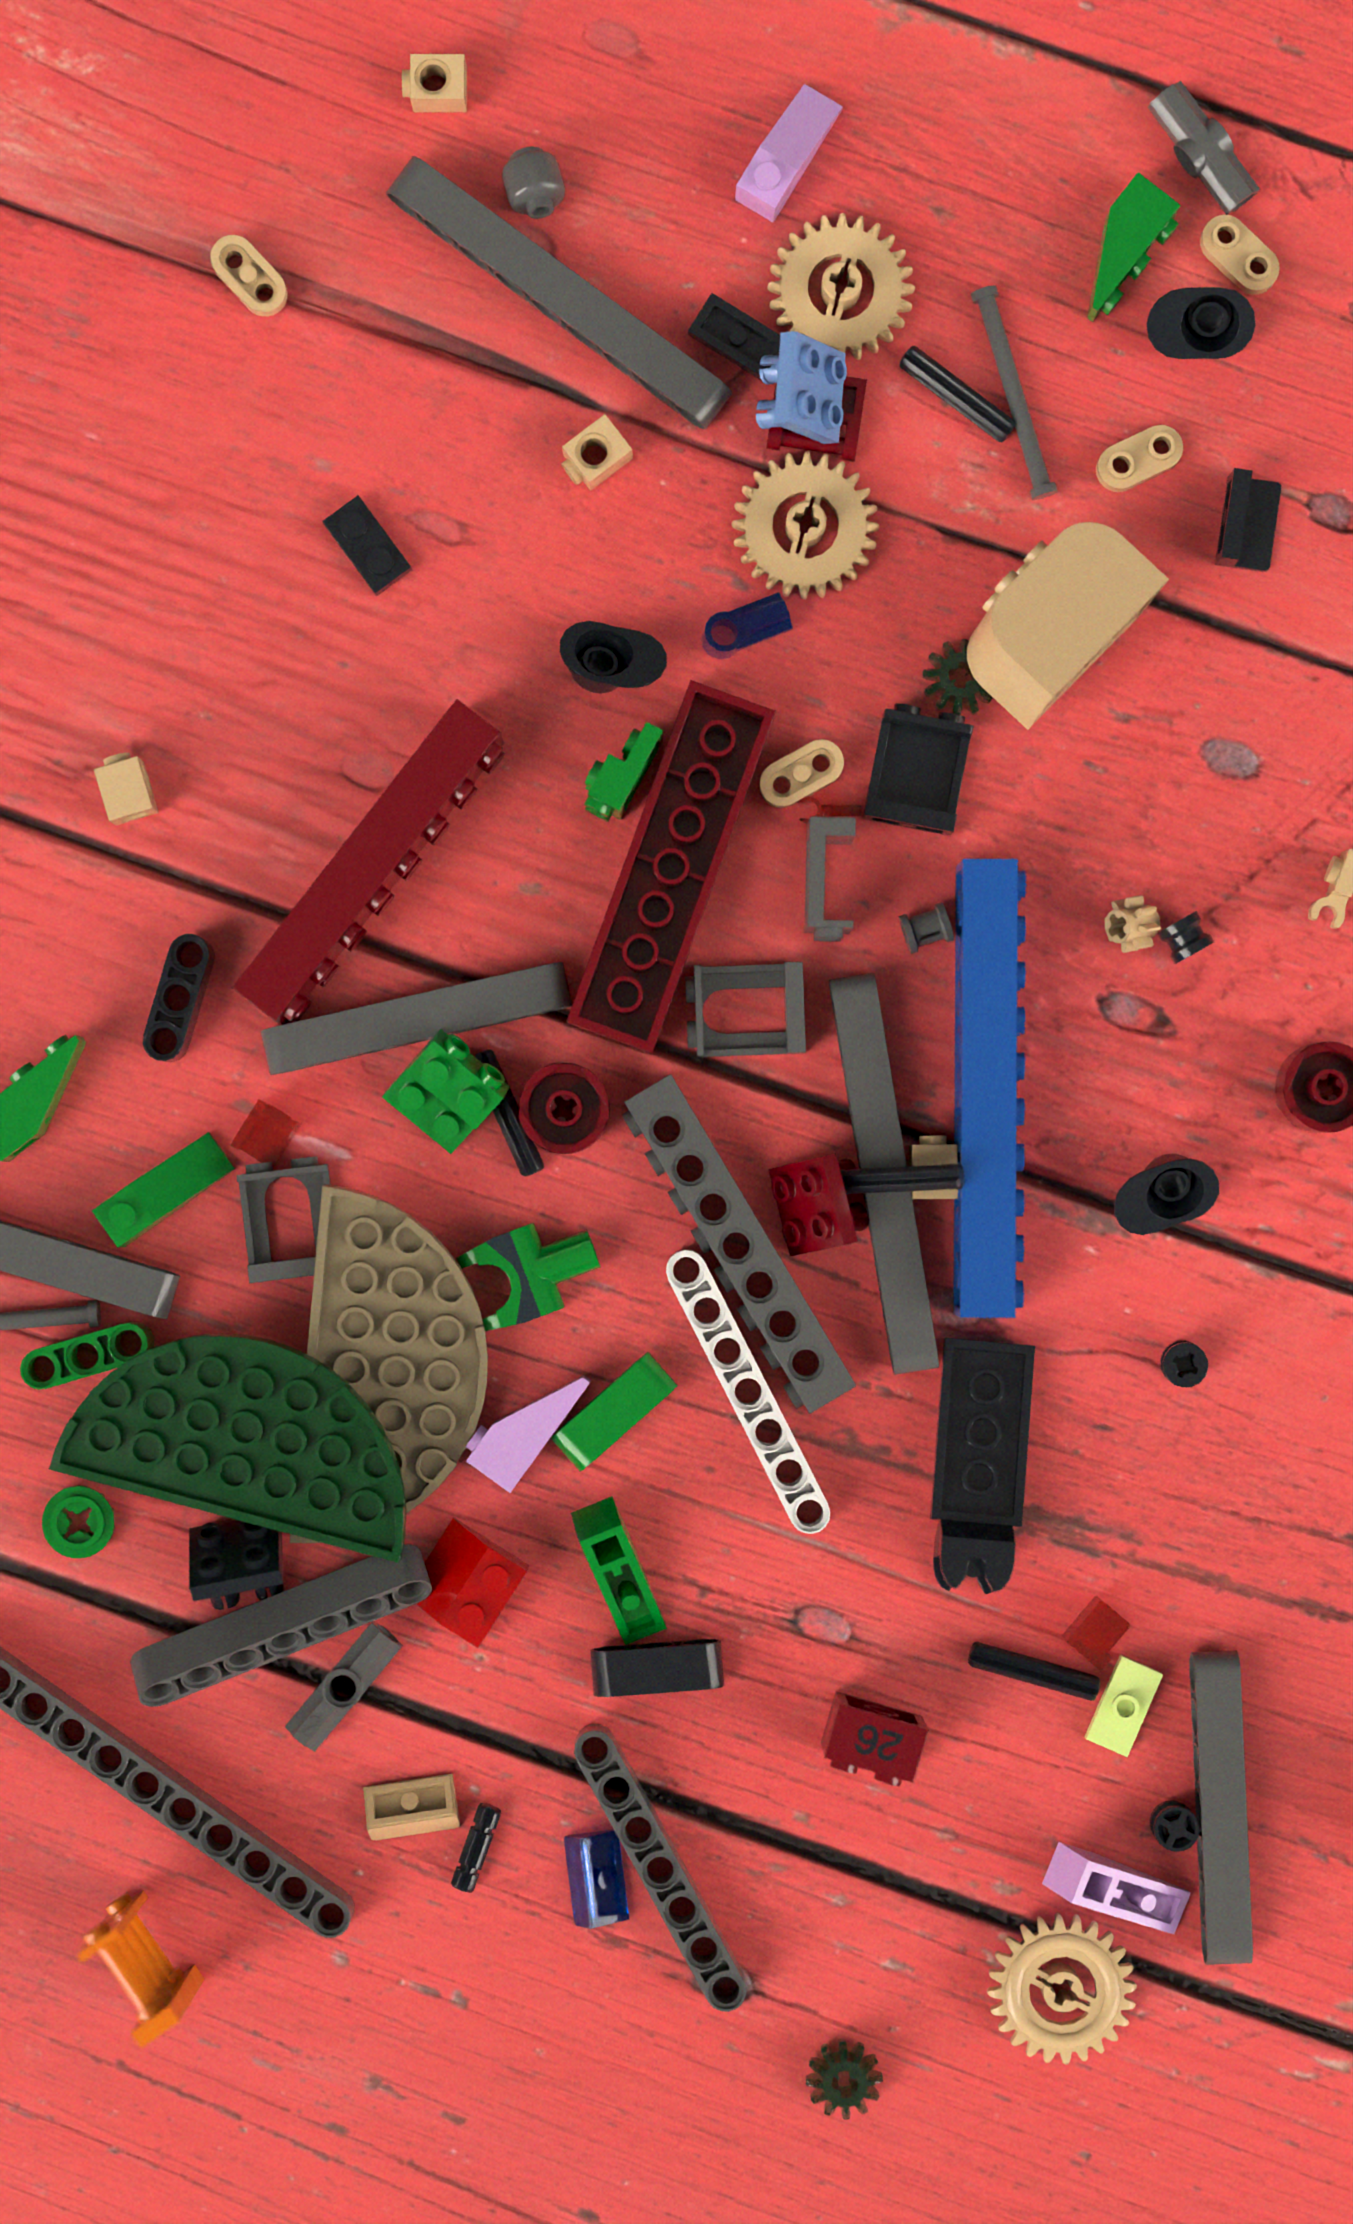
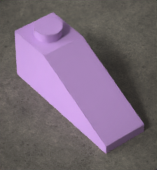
(786, 153)
(518, 1438)
(1115, 1888)

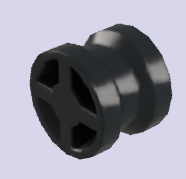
(1185, 937)
(1177, 1360)
(1182, 1831)

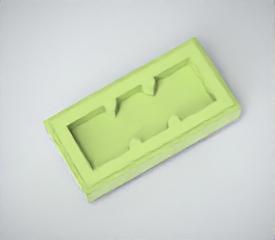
(1123, 1705)

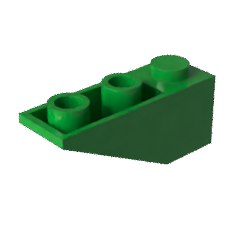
(1129, 230)
(34, 1096)

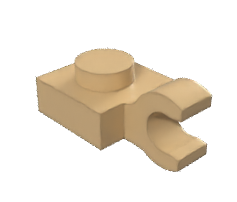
(1340, 877)

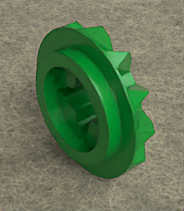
(57, 1522)

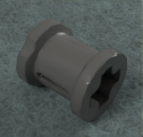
(926, 928)

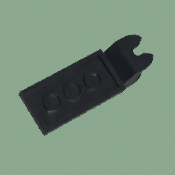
(980, 1460)

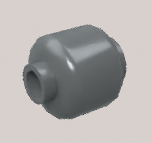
(533, 182)

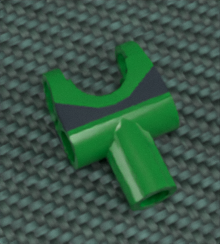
(532, 1271)

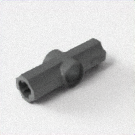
(1203, 147)
(324, 1706)

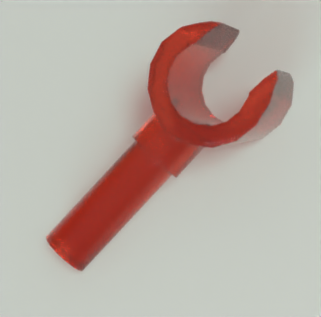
(830, 810)

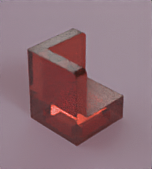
(265, 1133)
(1096, 1632)

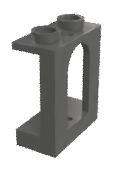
(819, 833)
(716, 978)
(252, 1194)

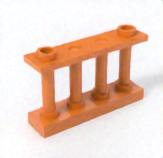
(142, 1968)

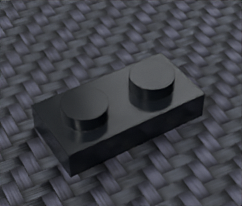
(734, 335)
(367, 545)

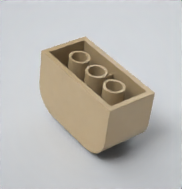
(1059, 616)

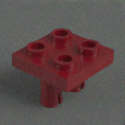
(816, 1205)

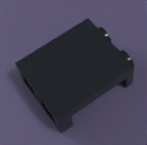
(918, 770)

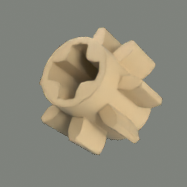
(1132, 923)

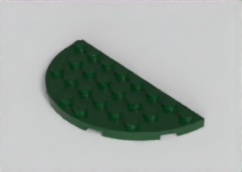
(243, 1436)

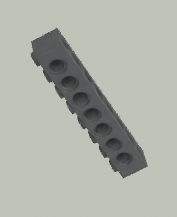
(830, 1376)

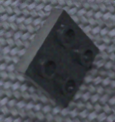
(232, 1560)

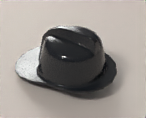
(1201, 323)
(611, 657)
(1166, 1194)

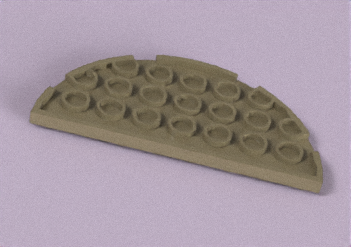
(400, 1331)

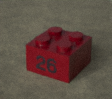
(873, 1739)

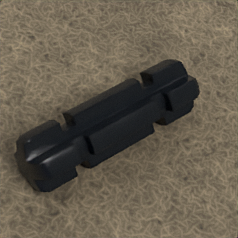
(476, 1847)

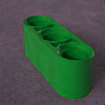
(66, 1359)
(614, 1411)

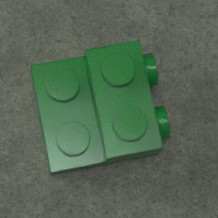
(615, 781)
(447, 1090)

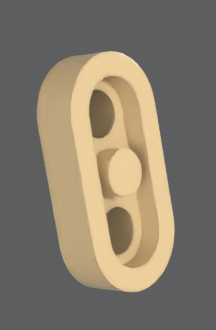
(1235, 257)
(250, 276)
(1140, 457)
(800, 773)

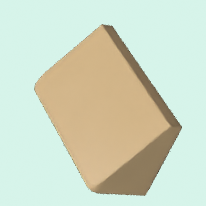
(411, 1807)

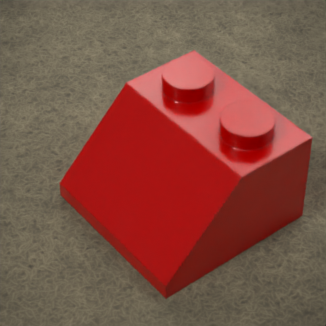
(469, 1582)

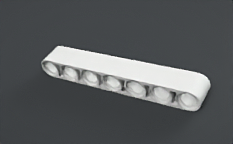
(754, 1412)

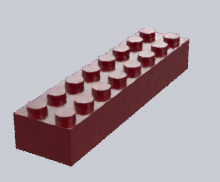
(370, 864)
(671, 867)

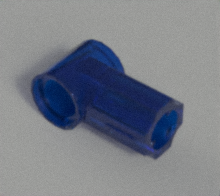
(750, 625)

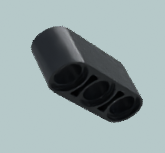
(175, 975)
(657, 1667)

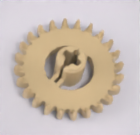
(851, 246)
(817, 484)
(1022, 1968)

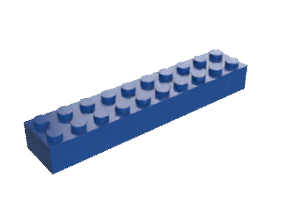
(987, 1087)

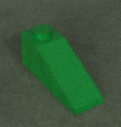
(163, 1190)
(618, 1570)

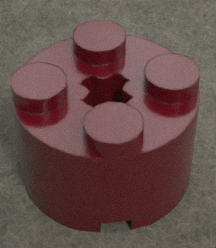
(1300, 1097)
(539, 1103)

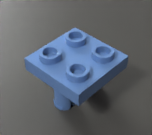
(807, 389)

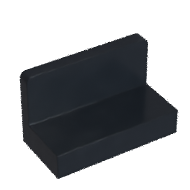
(1248, 522)

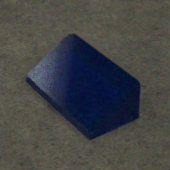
(596, 1878)

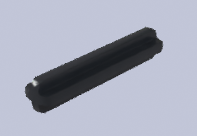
(957, 394)
(507, 1116)
(903, 1179)
(1034, 1671)

